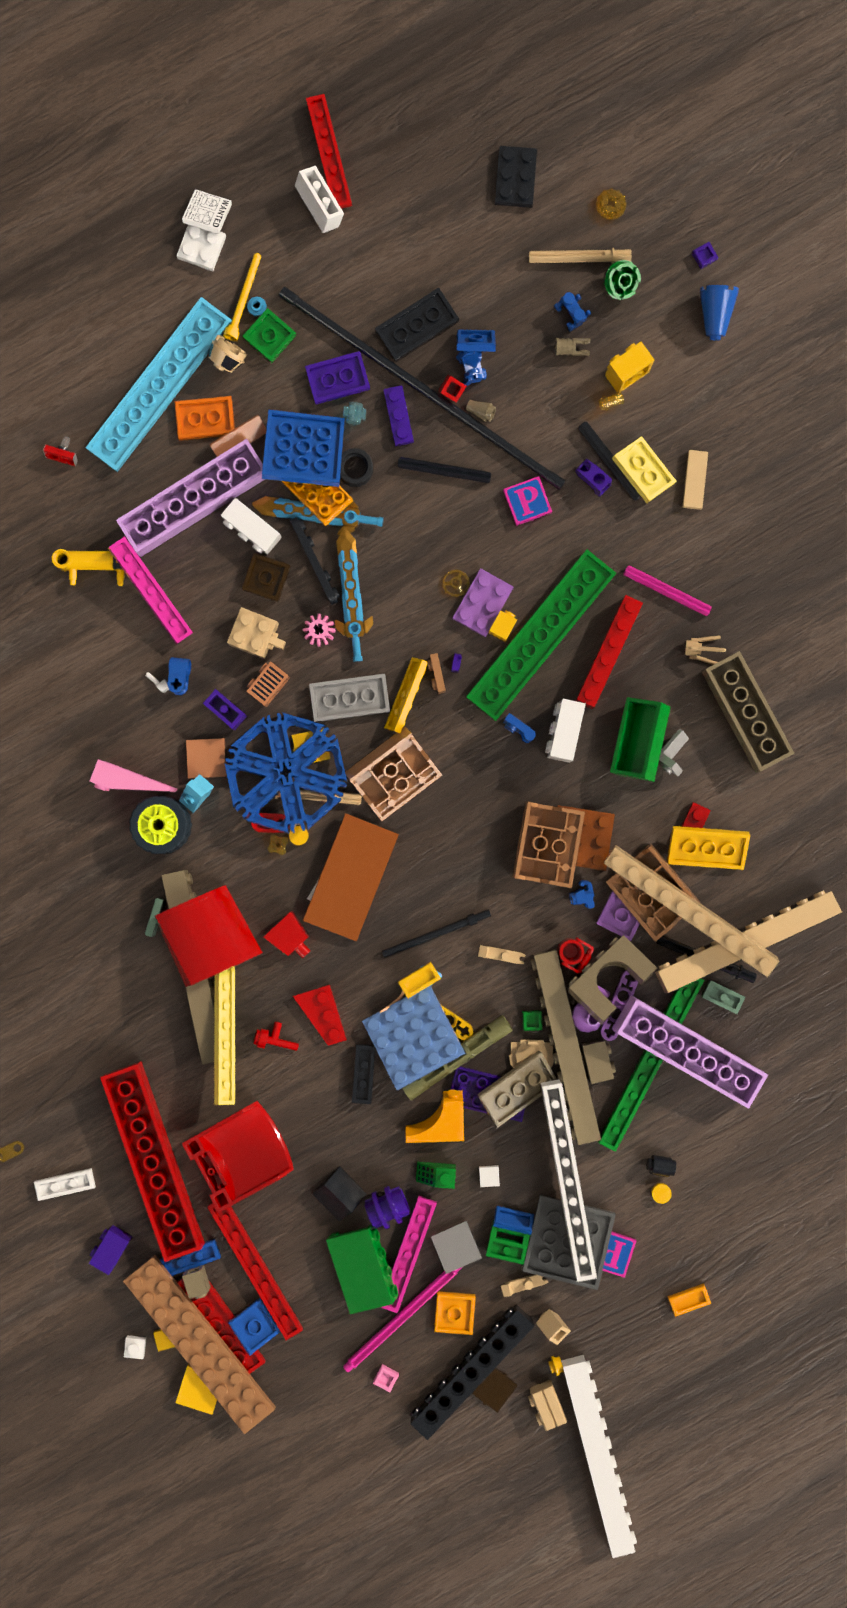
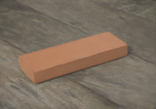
(248, 430)

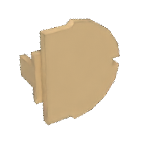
(525, 1048)

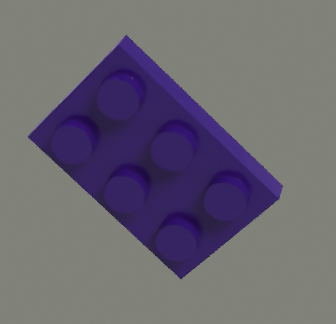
(337, 377)

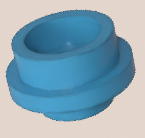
(256, 311)

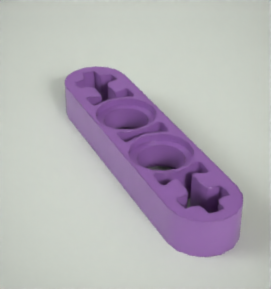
(619, 1004)

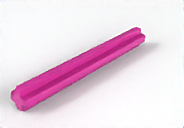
(667, 590)

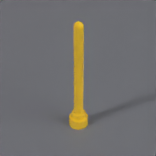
(231, 332)

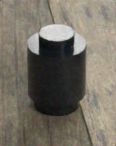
(661, 1166)

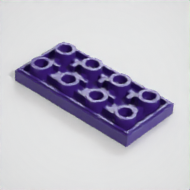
(472, 1083)

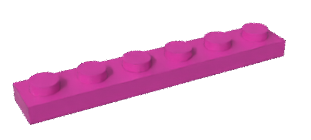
(150, 590)
(411, 1247)

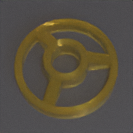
(455, 587)

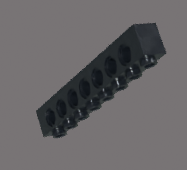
(428, 1425)

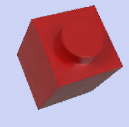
(452, 388)

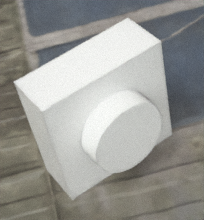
(135, 1347)

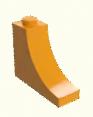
(443, 1125)

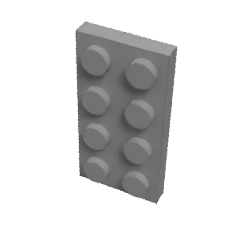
(349, 697)

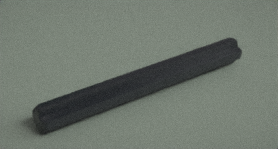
(606, 455)
(443, 469)

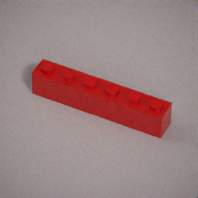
(609, 651)

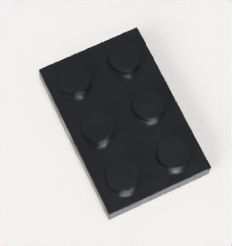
(516, 176)

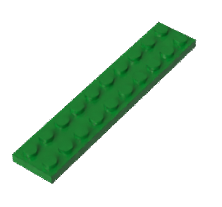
(541, 635)

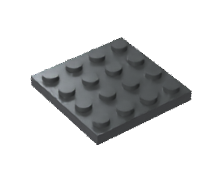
(549, 1246)

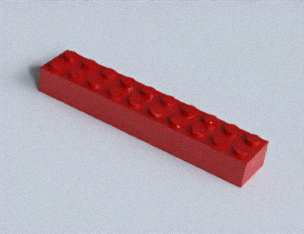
(153, 1161)

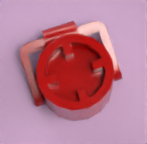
(573, 952)

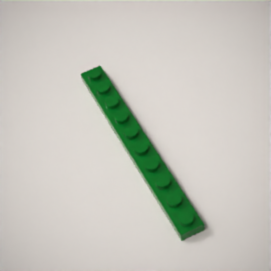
(645, 1072)

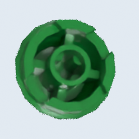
(621, 279)

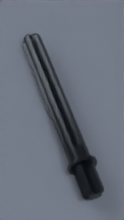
(732, 969)

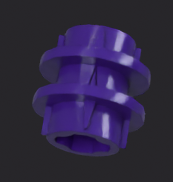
(387, 1207)

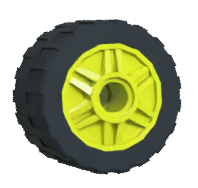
(145, 824)

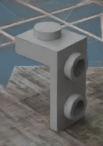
(670, 750)

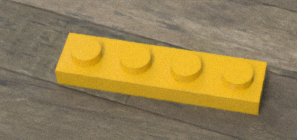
(406, 695)

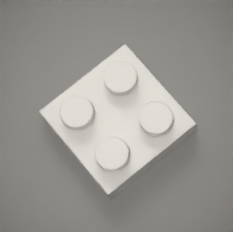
(201, 247)

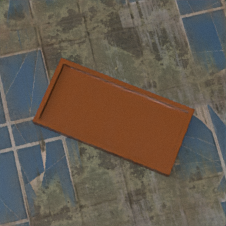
(350, 877)

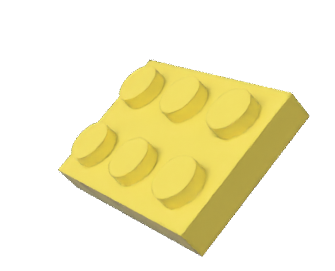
(644, 469)

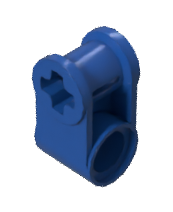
(179, 672)

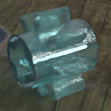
(354, 413)

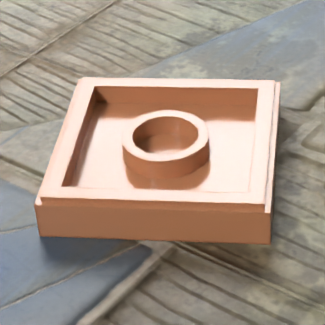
(206, 758)

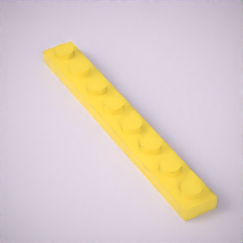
(224, 1037)

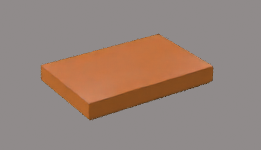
(204, 417)

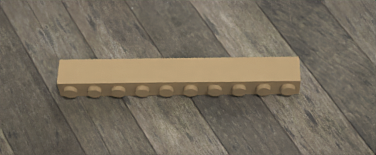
(691, 911)
(766, 934)

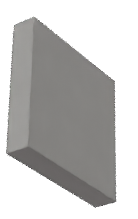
(456, 1247)

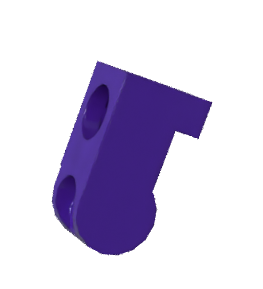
(594, 477)

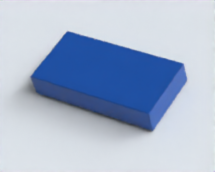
(513, 1220)

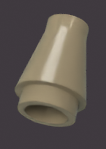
(481, 409)

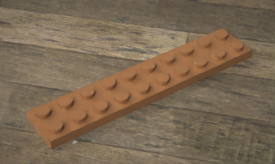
(199, 1344)

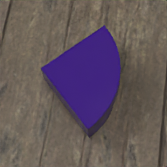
(456, 663)

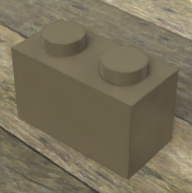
(597, 1060)

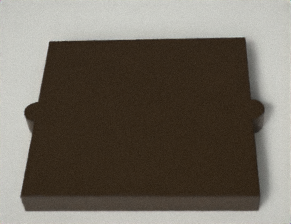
(495, 1390)

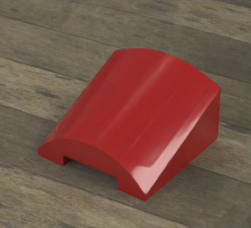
(207, 935)
(240, 1155)

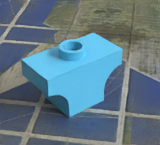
(195, 793)

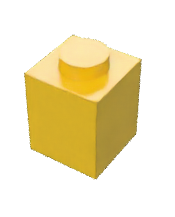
(503, 625)

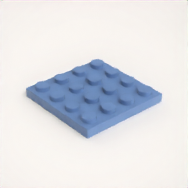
(413, 1037)

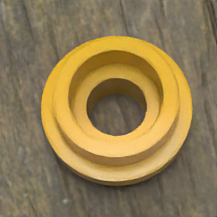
(556, 1365)

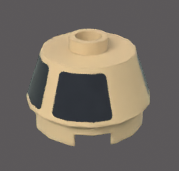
(226, 355)

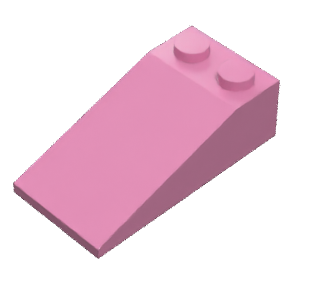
(110, 776)

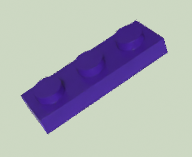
(398, 415)

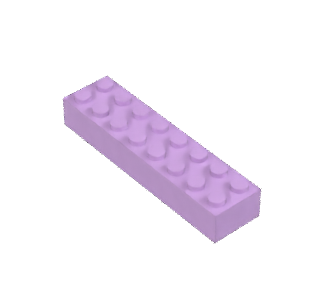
(192, 498)
(689, 1051)

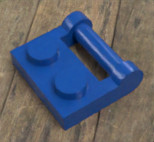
(514, 724)

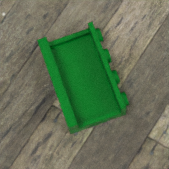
(362, 1269)

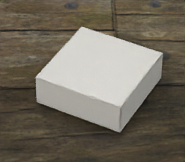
(489, 1176)

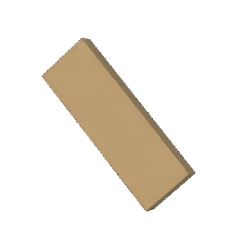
(695, 479)

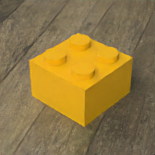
(629, 366)

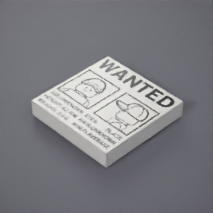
(206, 211)

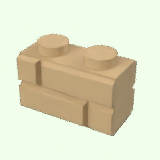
(548, 1405)

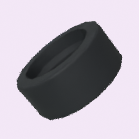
(356, 452)

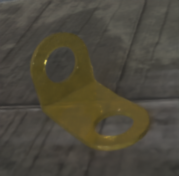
(8, 1151)

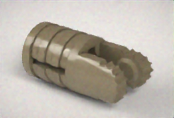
(568, 346)

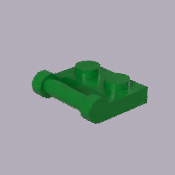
(505, 1248)

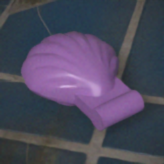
(583, 1019)

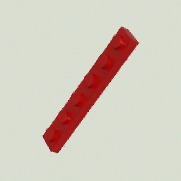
(328, 149)

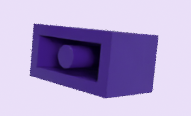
(225, 709)
(110, 1250)

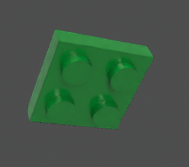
(269, 335)

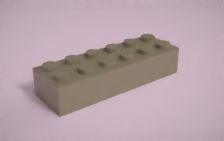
(747, 712)

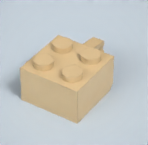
(255, 634)

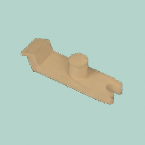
(500, 954)
(522, 1284)

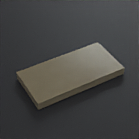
(516, 1089)

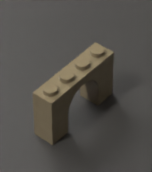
(620, 954)

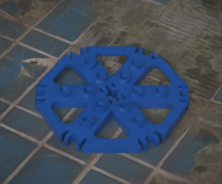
(268, 768)

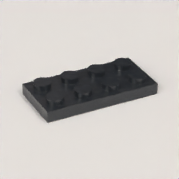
(417, 324)

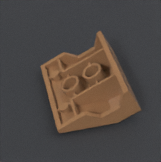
(393, 773)
(548, 844)
(648, 911)

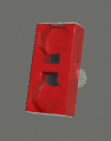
(61, 453)

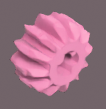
(325, 627)

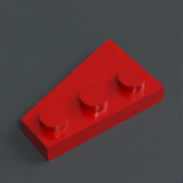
(323, 1013)

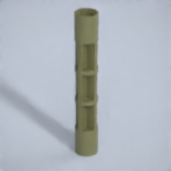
(472, 1046)

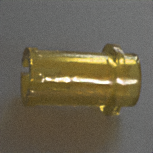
(611, 401)

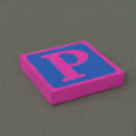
(527, 501)
(619, 1254)

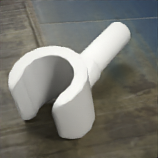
(162, 686)

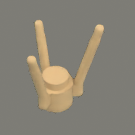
(693, 648)

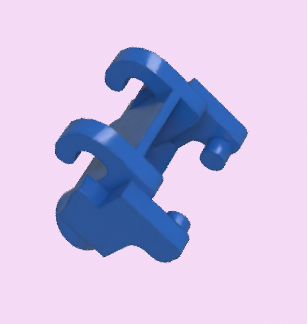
(574, 310)
(472, 366)
(583, 896)

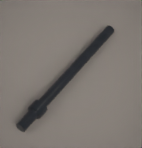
(470, 920)

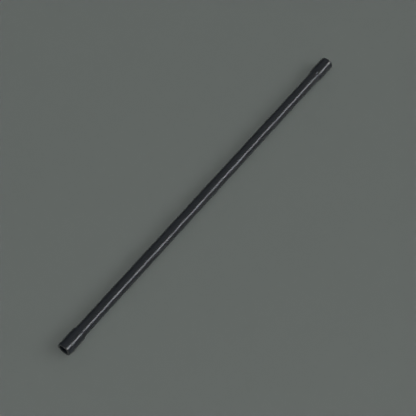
(293, 299)

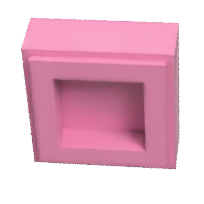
(385, 1378)

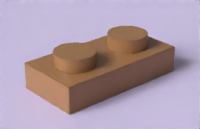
(437, 682)

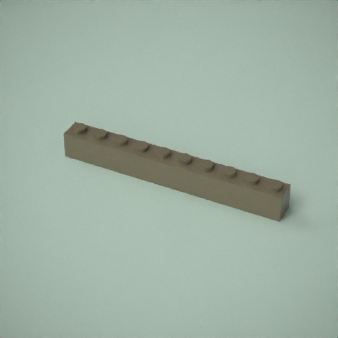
(200, 995)
(566, 1046)

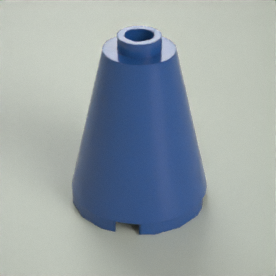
(717, 309)

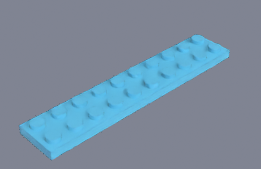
(158, 385)

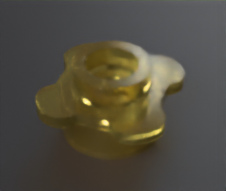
(274, 840)

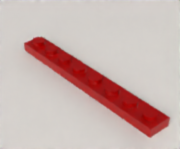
(257, 1271)

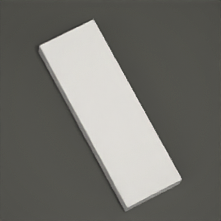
(64, 1184)

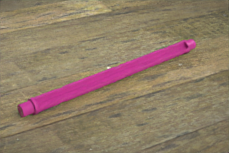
(399, 1319)

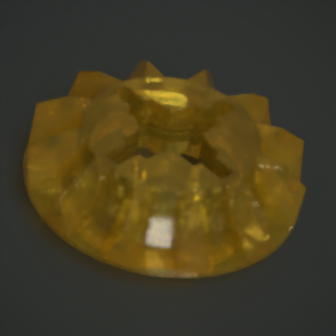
(608, 211)

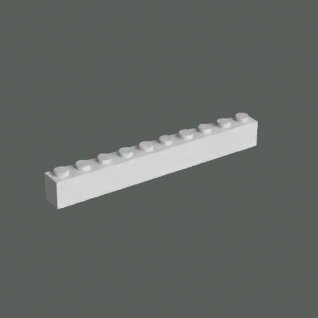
(568, 1180)
(598, 1456)

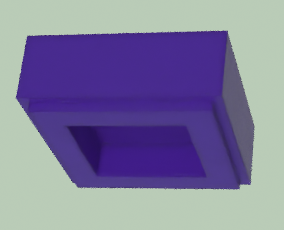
(705, 255)

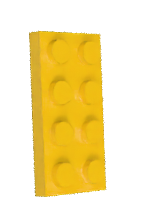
(708, 847)

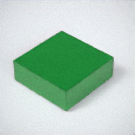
(532, 1020)

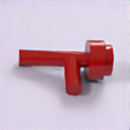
(261, 1038)

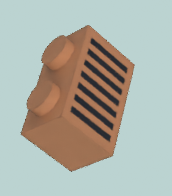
(267, 683)

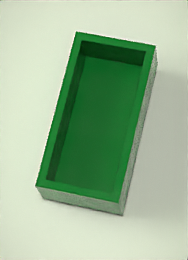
(640, 739)

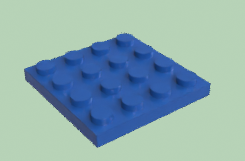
(303, 448)

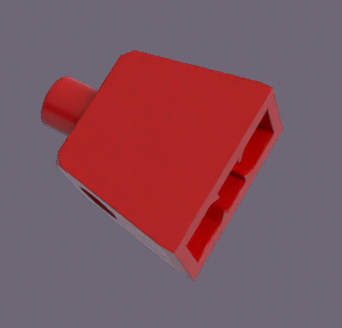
(289, 936)

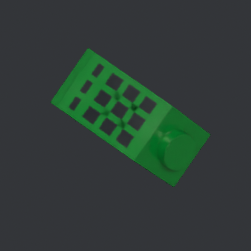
(436, 1174)

